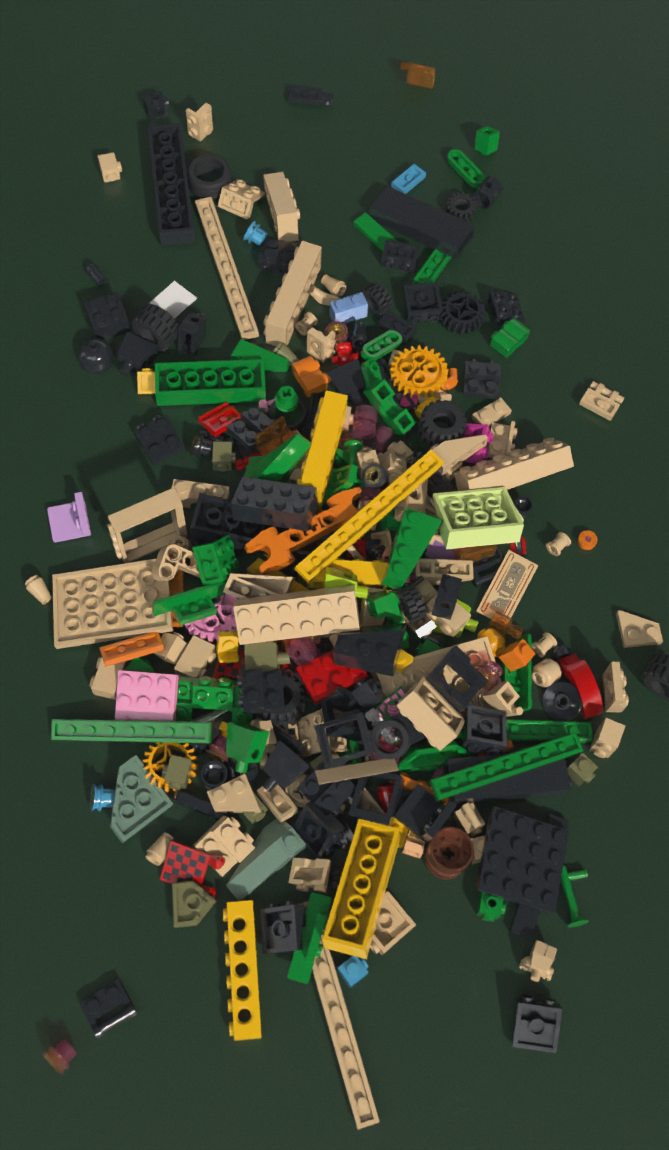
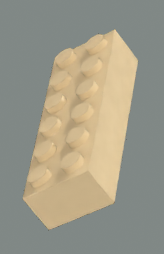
(293, 294)
(517, 467)
(296, 614)

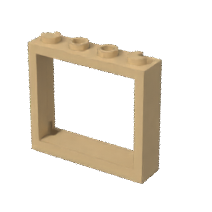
(141, 513)

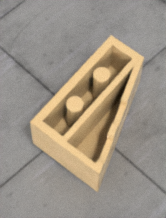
(252, 586)

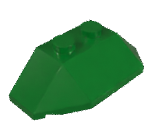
(425, 757)

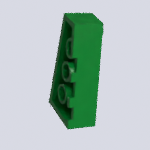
(410, 542)

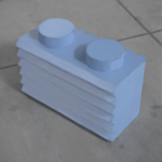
(348, 308)

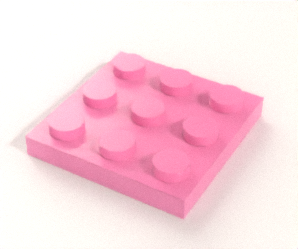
(146, 696)

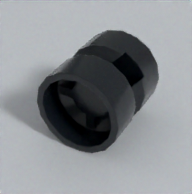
(487, 192)
(214, 774)

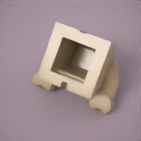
(539, 961)

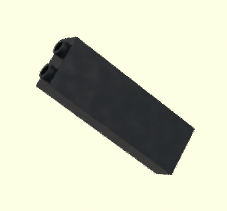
(421, 222)
(538, 782)

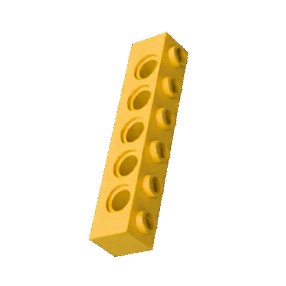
(251, 1029)

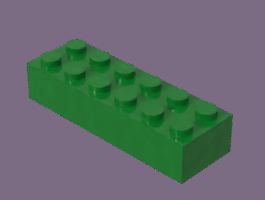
(210, 382)

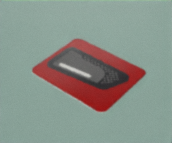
(519, 547)

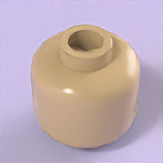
(546, 673)

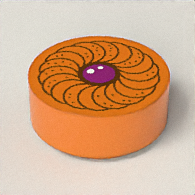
(587, 540)

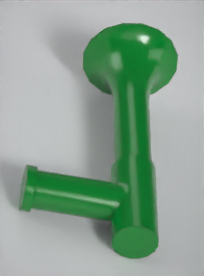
(353, 447)
(576, 918)

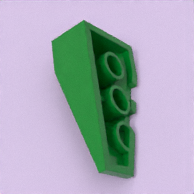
(282, 461)

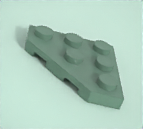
(135, 800)

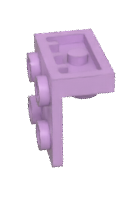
(69, 520)

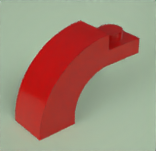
(582, 678)

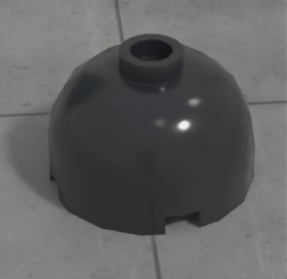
(95, 355)

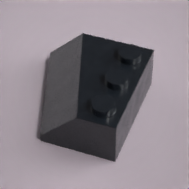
(370, 648)

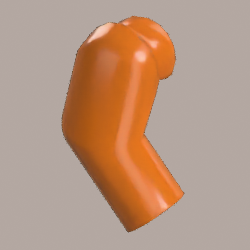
(452, 380)

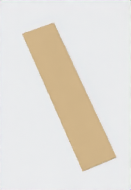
(356, 770)

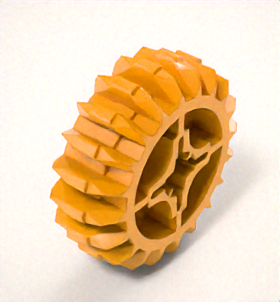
(166, 747)

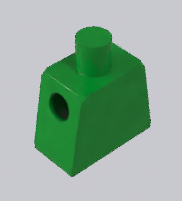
(245, 744)

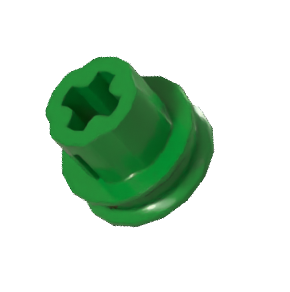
(286, 399)

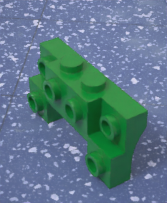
(209, 694)

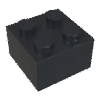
(107, 316)

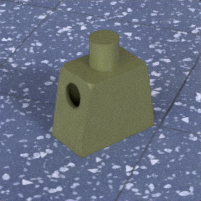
(265, 656)

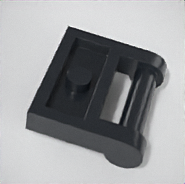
(486, 563)
(102, 1003)

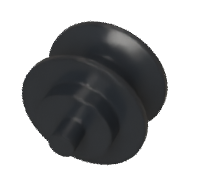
(375, 549)
(335, 878)

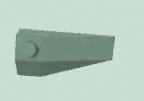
(273, 849)

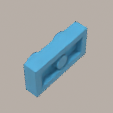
(409, 179)

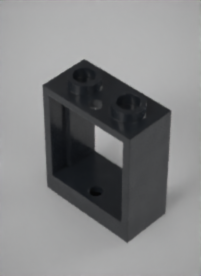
(388, 820)

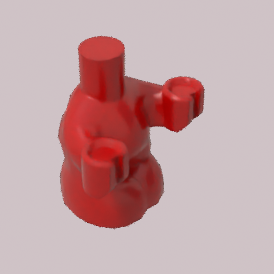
(344, 354)

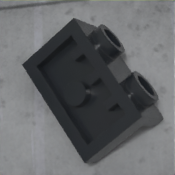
(399, 256)

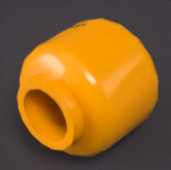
(496, 640)

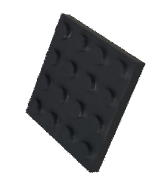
(522, 860)

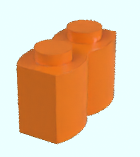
(309, 376)

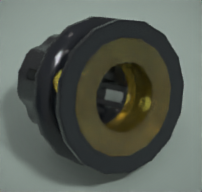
(201, 446)
(372, 472)

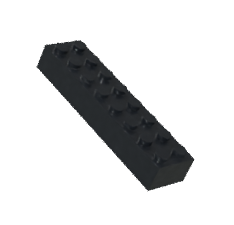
(171, 185)
(215, 519)

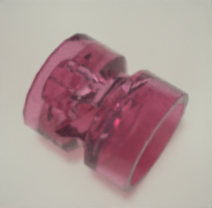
(365, 422)

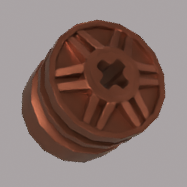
(456, 845)

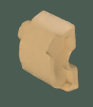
(310, 874)

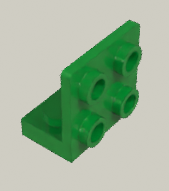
(216, 560)

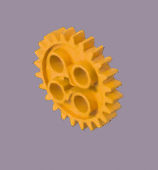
(419, 371)

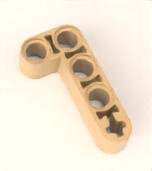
(175, 563)

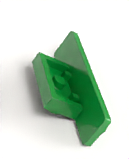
(192, 604)
(520, 679)
(311, 934)

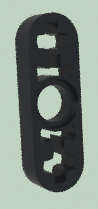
(197, 805)

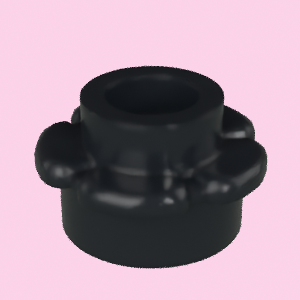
(561, 651)

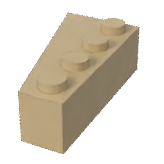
(282, 206)

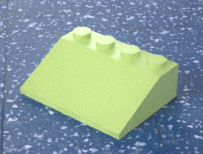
(477, 518)

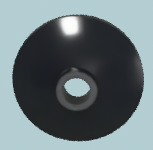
(553, 701)

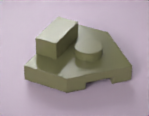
(189, 903)

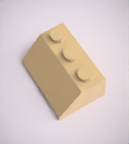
(431, 714)

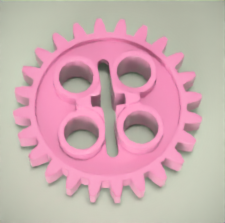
(202, 629)

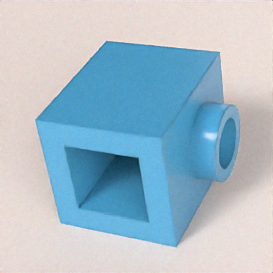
(353, 970)

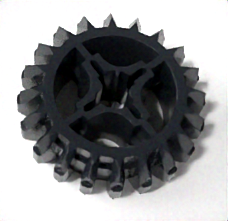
(471, 318)

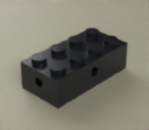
(274, 503)

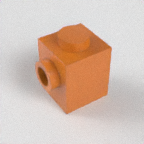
(517, 655)

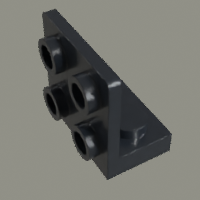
(424, 813)

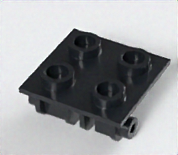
(505, 306)

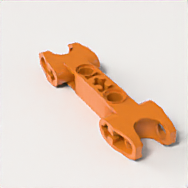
(280, 546)

